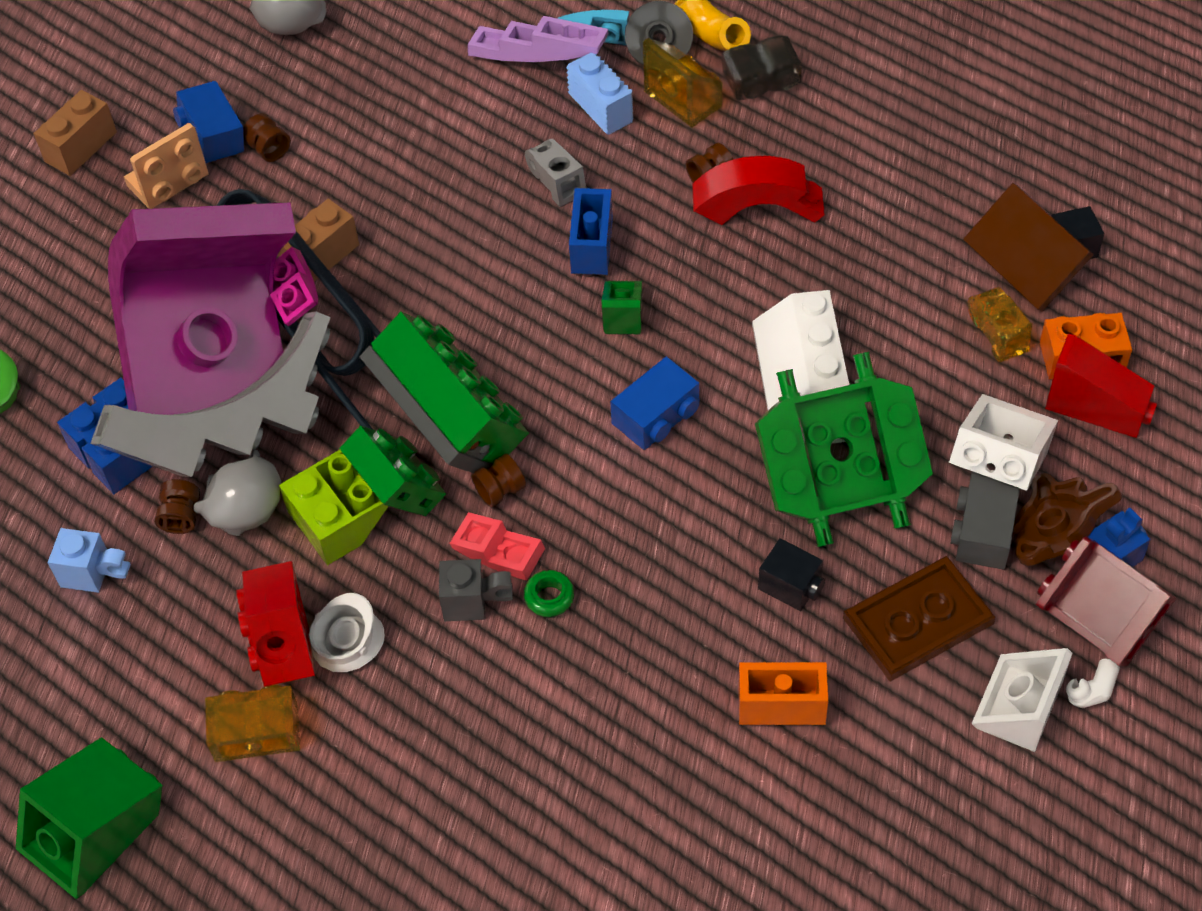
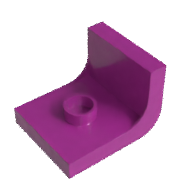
(196, 302)

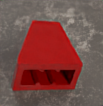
(1099, 390)

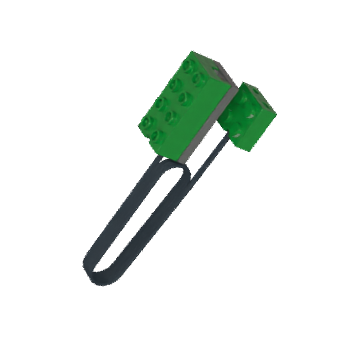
(428, 381)

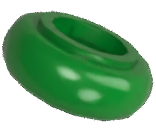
(546, 579)

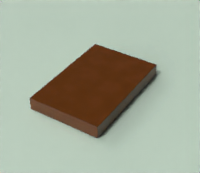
(1028, 247)
(918, 618)

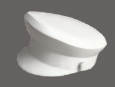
(346, 634)

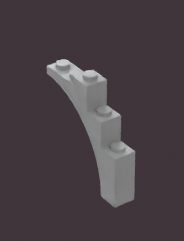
(233, 425)

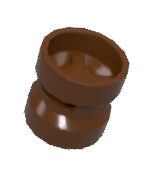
(267, 138)
(700, 164)
(498, 480)
(177, 508)

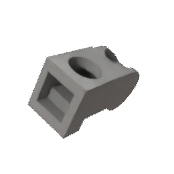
(556, 170)

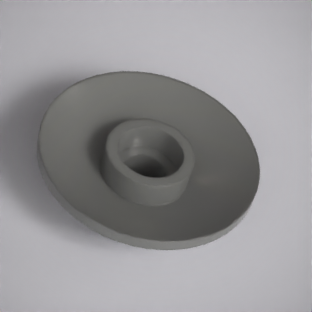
(654, 19)

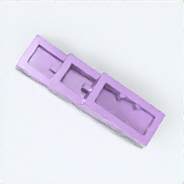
(548, 41)

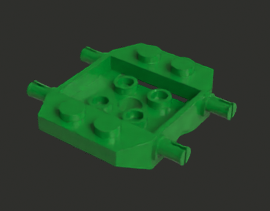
(798, 459)

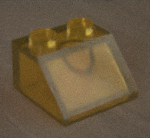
(680, 82)

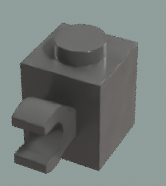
(466, 590)

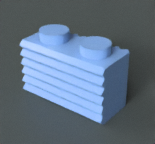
(600, 92)

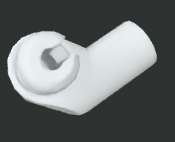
(1094, 691)

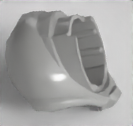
(288, 16)
(241, 495)

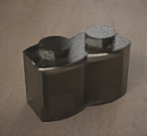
(761, 67)

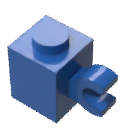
(1123, 536)

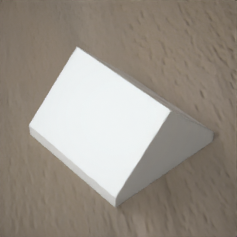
(1022, 695)

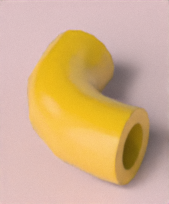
(714, 26)

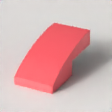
(496, 547)

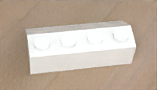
(802, 337)

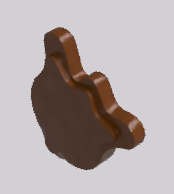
(1059, 516)

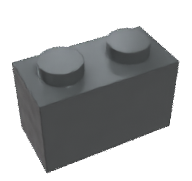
(987, 521)

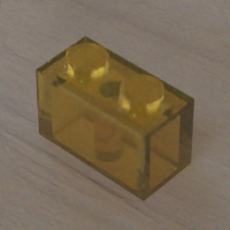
(252, 723)

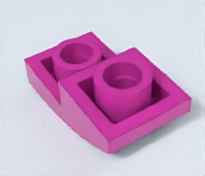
(293, 286)

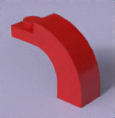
(753, 182)

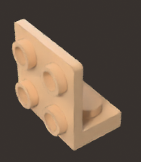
(167, 167)

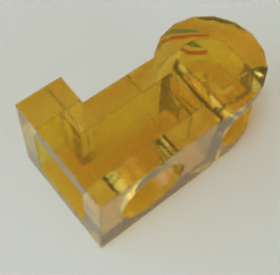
(1001, 323)

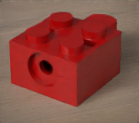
(275, 624)

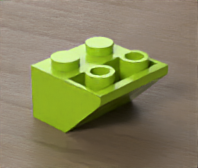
(332, 506)

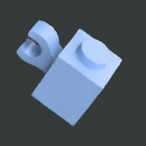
(82, 560)

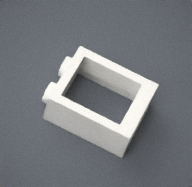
(985, 440)

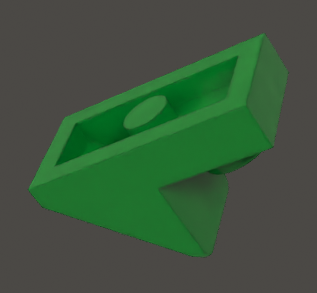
(622, 307)

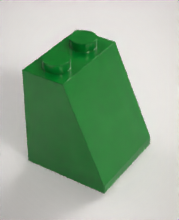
(85, 814)

